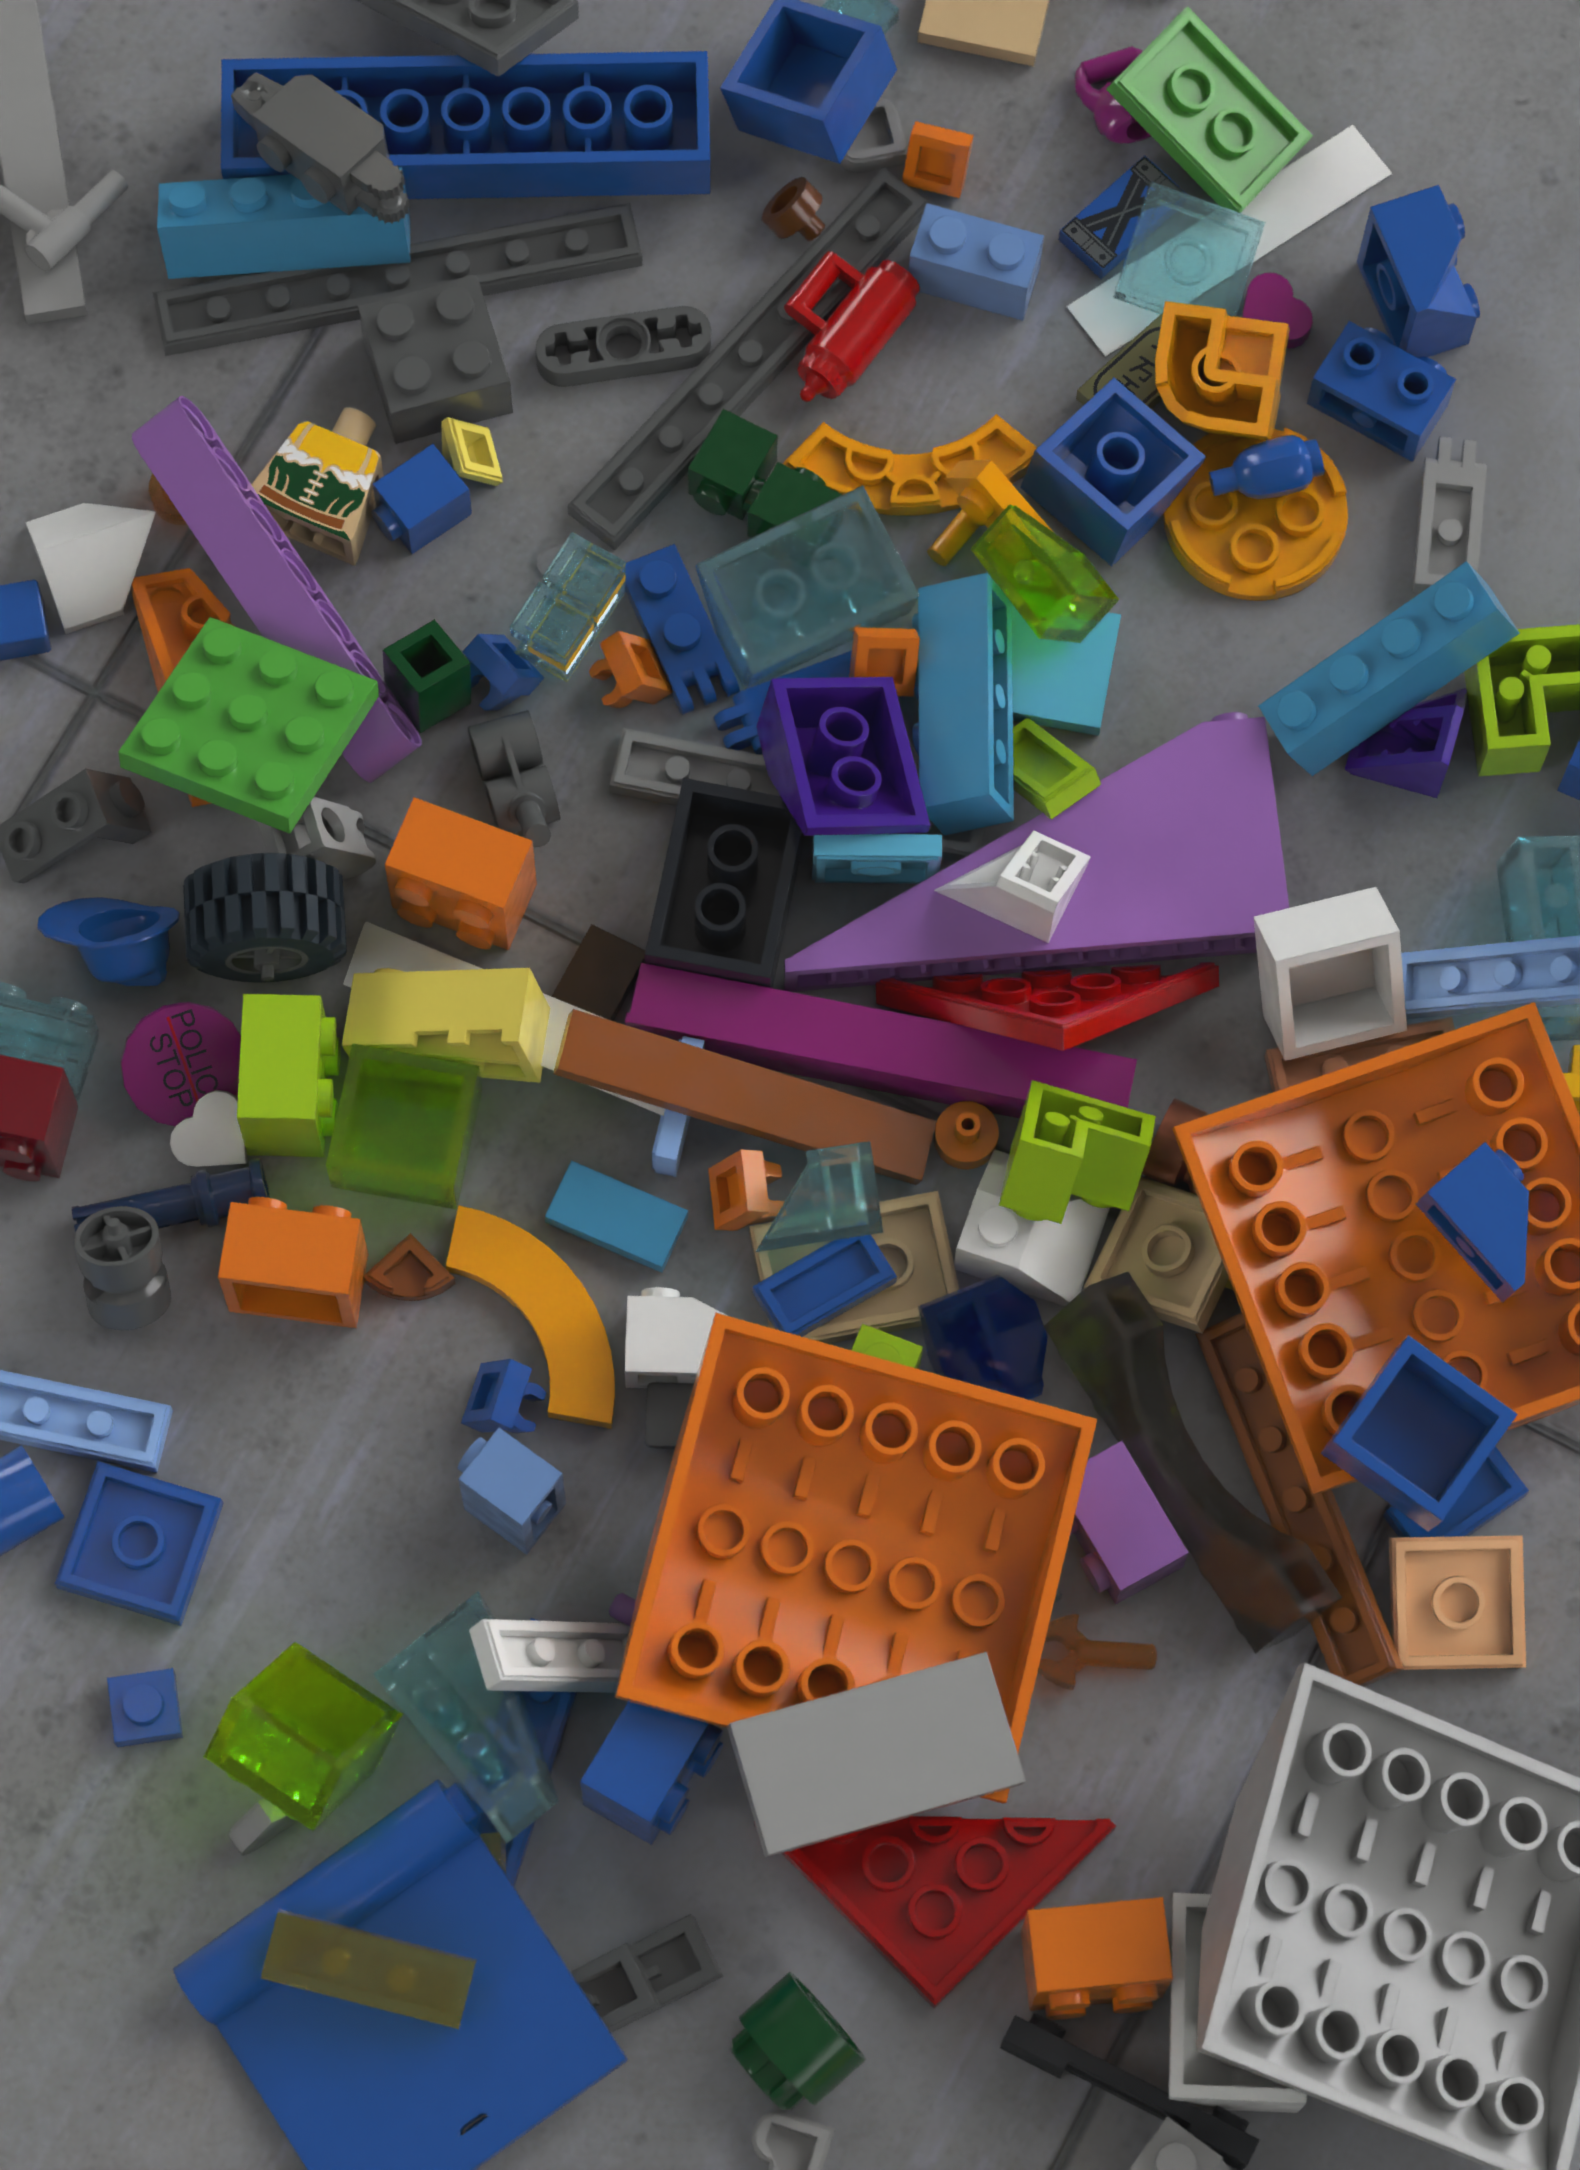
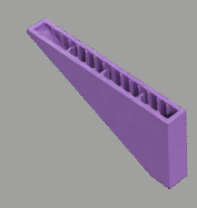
(1174, 872)

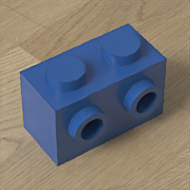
(1381, 390)

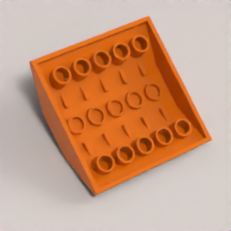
(1340, 1263)
(847, 1531)

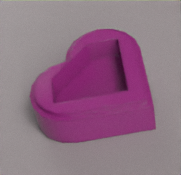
(1272, 299)

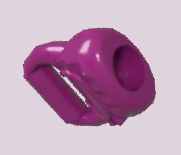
(1109, 115)

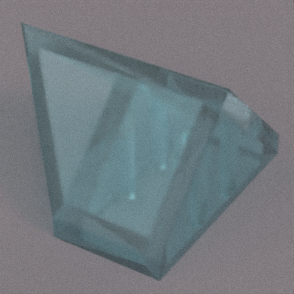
(830, 1199)

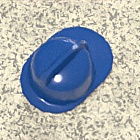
(115, 937)

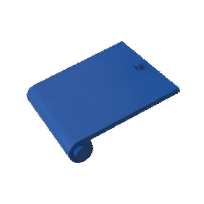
(386, 2087)

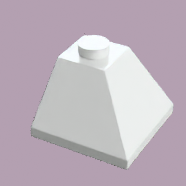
(1032, 1255)

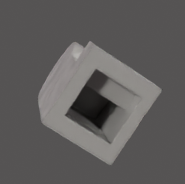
(325, 834)

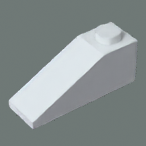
(665, 1337)

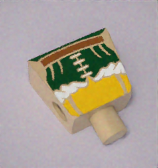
(324, 485)

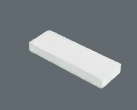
(550, 1655)

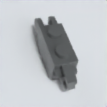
(324, 144)

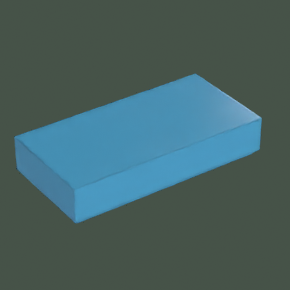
(616, 1216)

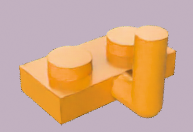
(983, 497)

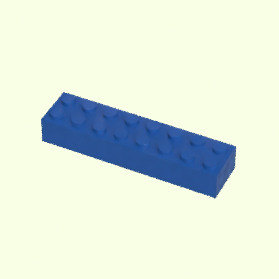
(532, 132)

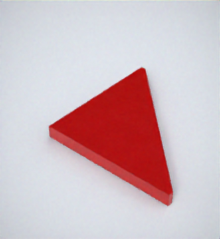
(1050, 1004)
(945, 1888)

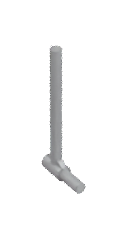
(60, 230)

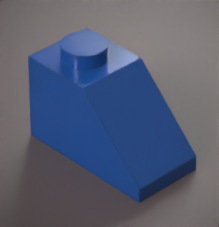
(1484, 1217)

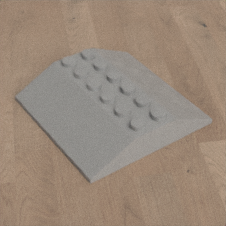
(1402, 1927)

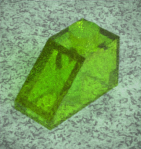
(1044, 577)

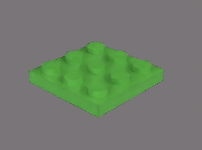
(249, 724)

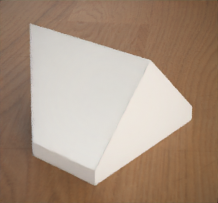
(90, 559)
(1024, 885)

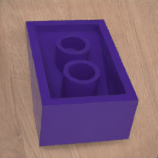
(841, 756)

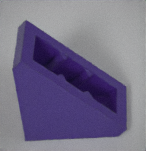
(1413, 748)

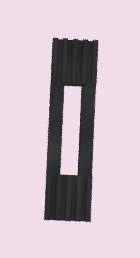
(1043, 2046)

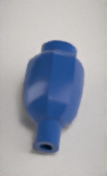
(1271, 469)

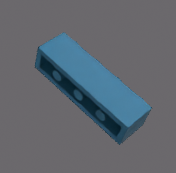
(268, 228)
(1388, 669)
(965, 703)

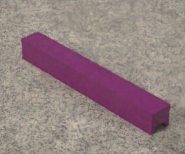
(867, 1044)

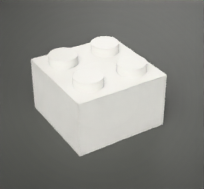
(1330, 973)

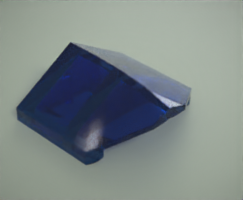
(987, 1337)

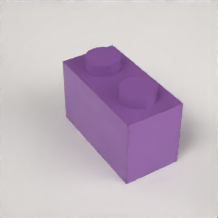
(1123, 1527)

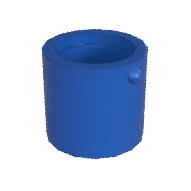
(24, 1501)

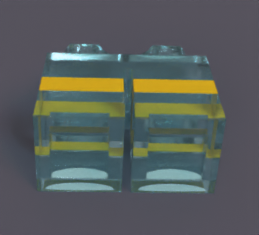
(569, 607)

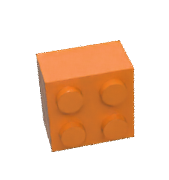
(460, 875)
(293, 1262)
(1096, 1957)

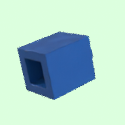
(420, 500)

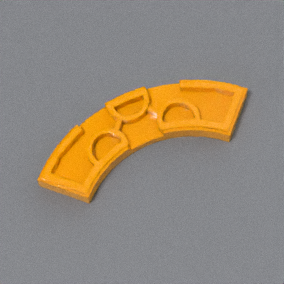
(909, 481)
(551, 1301)

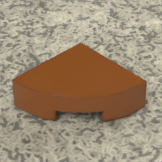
(409, 1273)

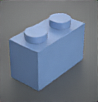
(975, 261)
(510, 1489)

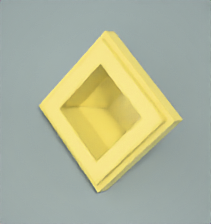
(470, 451)

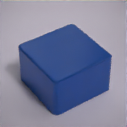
(22, 621)

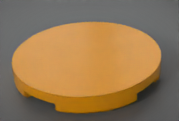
(1250, 544)

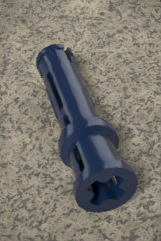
(203, 1199)

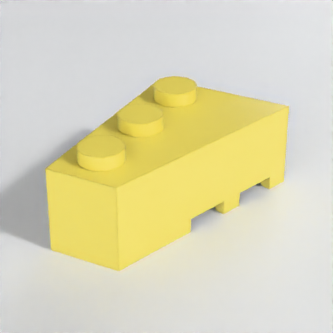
(455, 1016)

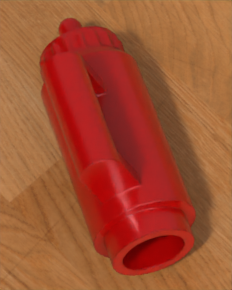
(857, 327)

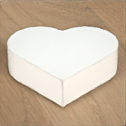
(211, 1134)

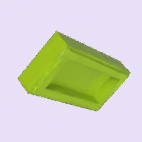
(1049, 771)

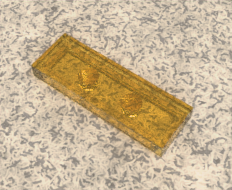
(368, 1969)

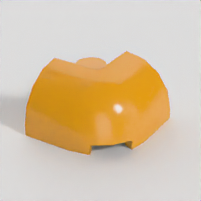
(1220, 369)

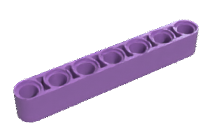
(266, 569)

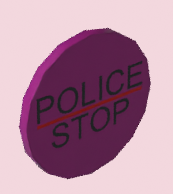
(178, 1059)

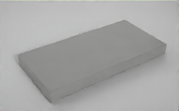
(875, 1754)

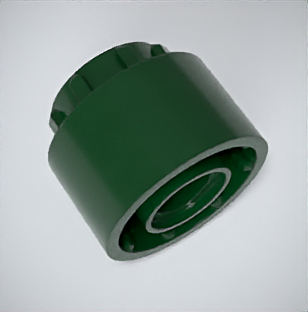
(794, 2045)

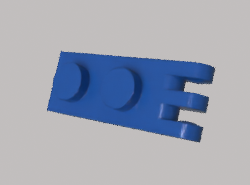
(678, 627)

